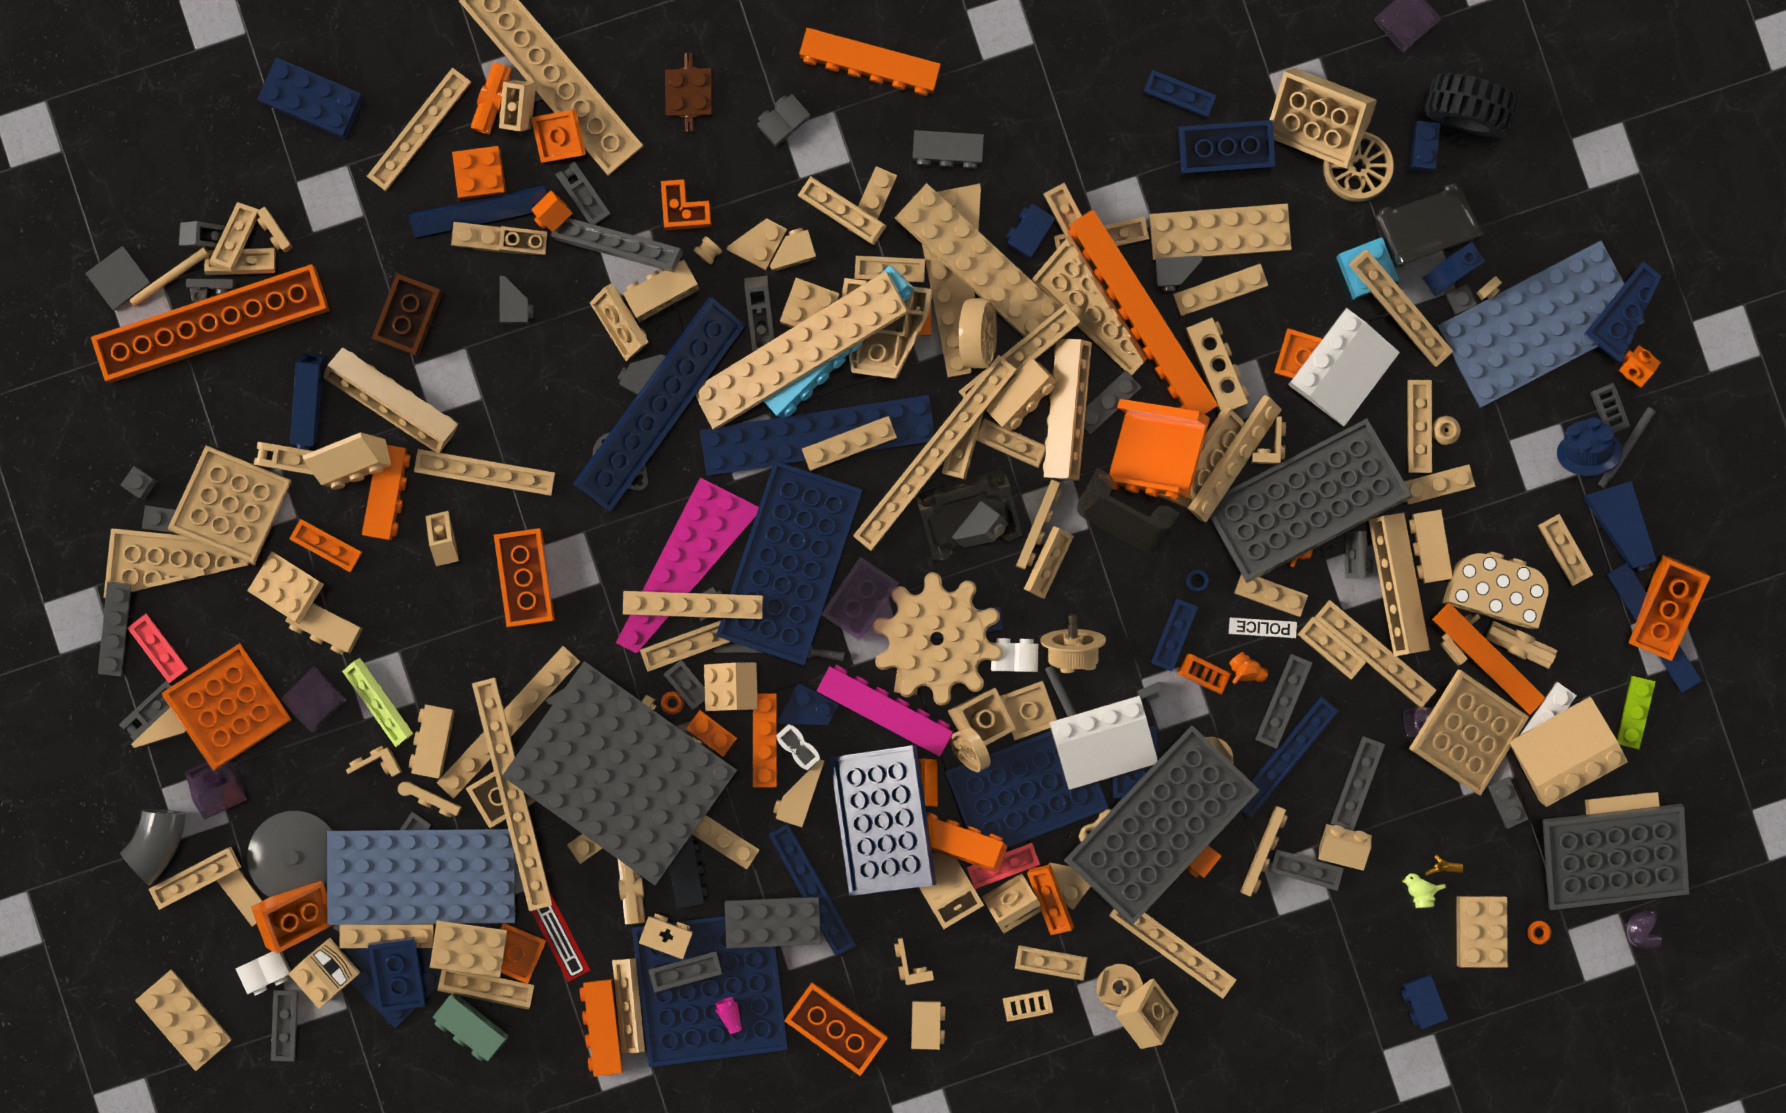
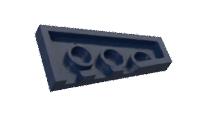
(1621, 316)

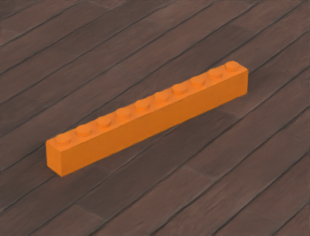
(1141, 313)

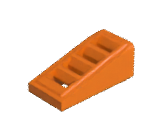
(1186, 665)

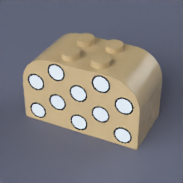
(1498, 589)

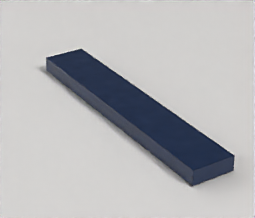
(476, 211)
(1633, 596)
(1289, 753)
(811, 886)

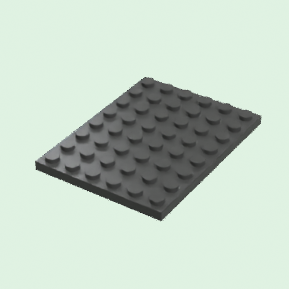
(619, 773)

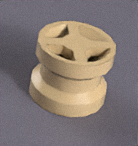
(707, 250)

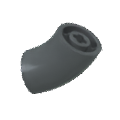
(154, 842)

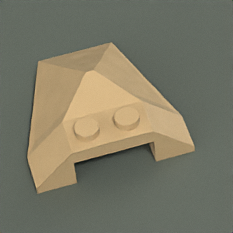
(888, 349)

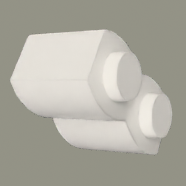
(1017, 656)
(803, 752)
(264, 971)

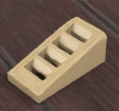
(1047, 1003)

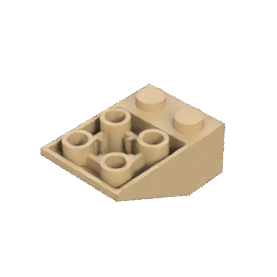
(953, 894)

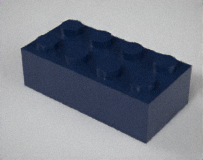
(310, 98)
(1226, 146)

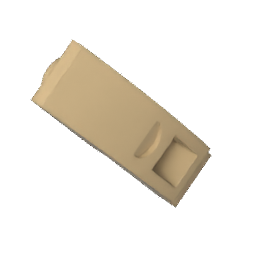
(499, 239)

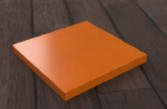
(226, 707)

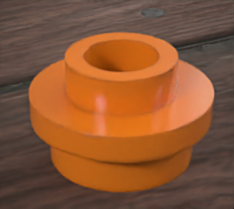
(664, 702)
(1546, 932)

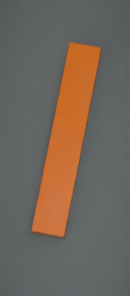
(1489, 658)

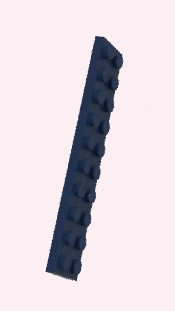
(659, 404)
(782, 439)

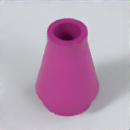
(729, 1014)

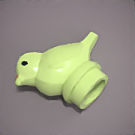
(1422, 890)

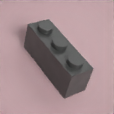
(948, 148)

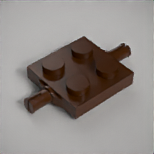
(688, 92)

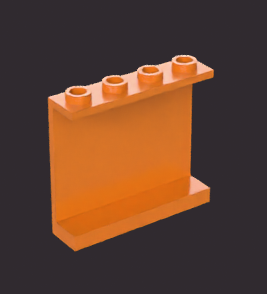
(1158, 449)

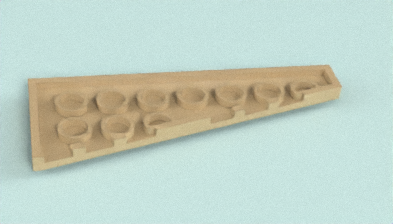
(948, 289)

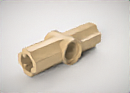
(1521, 644)
(632, 894)

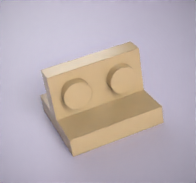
(1012, 903)

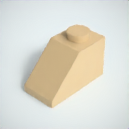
(794, 250)
(441, 538)

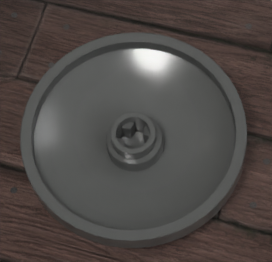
(288, 852)

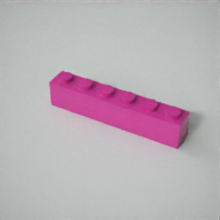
(885, 711)

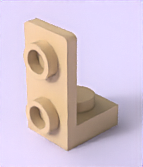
(1265, 456)
(1453, 649)
(388, 764)
(920, 974)

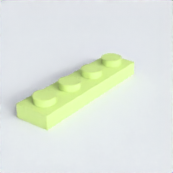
(377, 702)

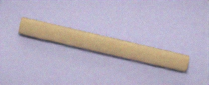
(169, 276)

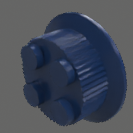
(1589, 448)

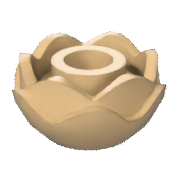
(1446, 437)

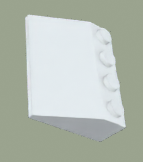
(1344, 367)
(1103, 742)

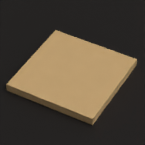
(229, 505)
(1469, 732)

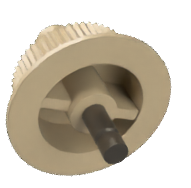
(1073, 647)

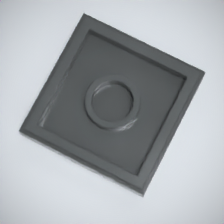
(118, 278)

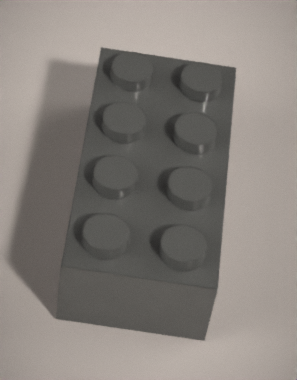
(772, 922)

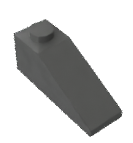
(759, 311)

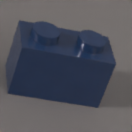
(1424, 146)
(1030, 231)
(1424, 1002)

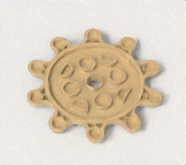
(962, 646)

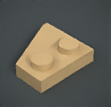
(1070, 883)

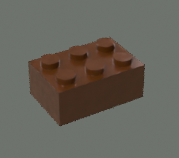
(407, 315)

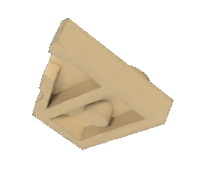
(759, 243)

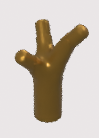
(1444, 866)

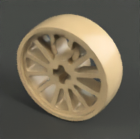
(1357, 195)
(978, 333)

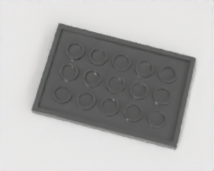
(1616, 856)

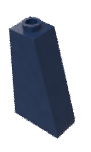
(1453, 269)
(307, 400)
(1624, 524)

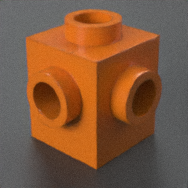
(1639, 365)

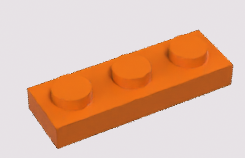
(325, 545)
(1051, 899)

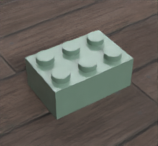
(470, 1027)

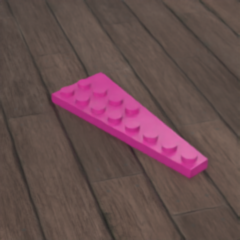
(701, 536)

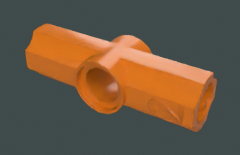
(490, 98)

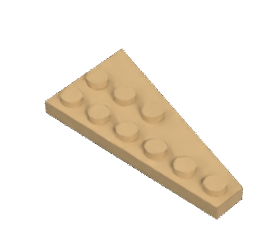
(161, 559)

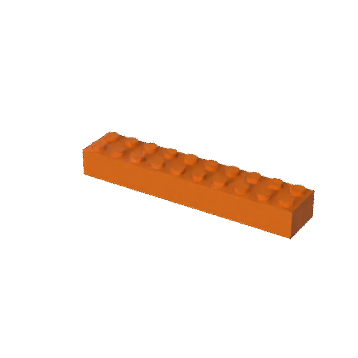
(210, 324)

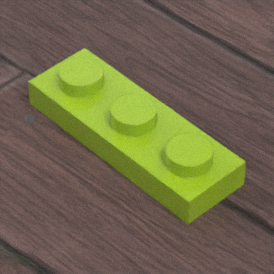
(1635, 712)

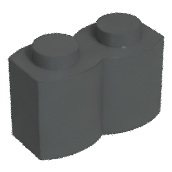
(783, 119)

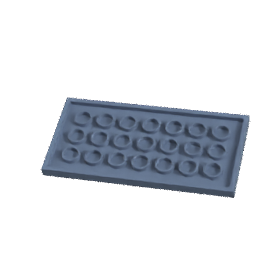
(1532, 324)
(420, 876)

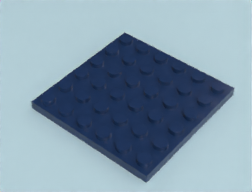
(683, 1019)

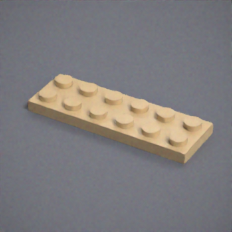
(1220, 231)

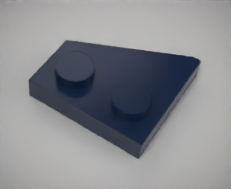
(807, 708)

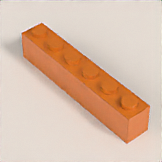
(869, 61)

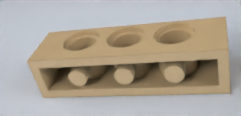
(1205, 358)

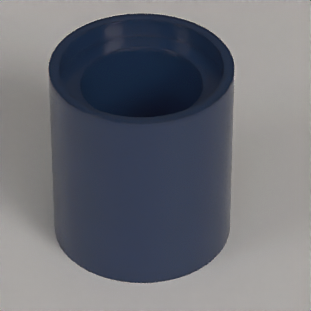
(1205, 580)

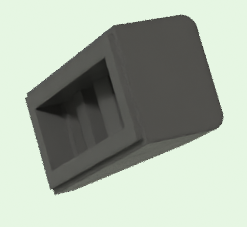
(1618, 405)

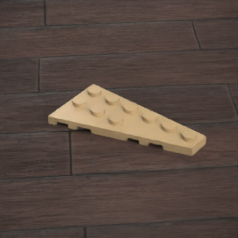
(1072, 282)

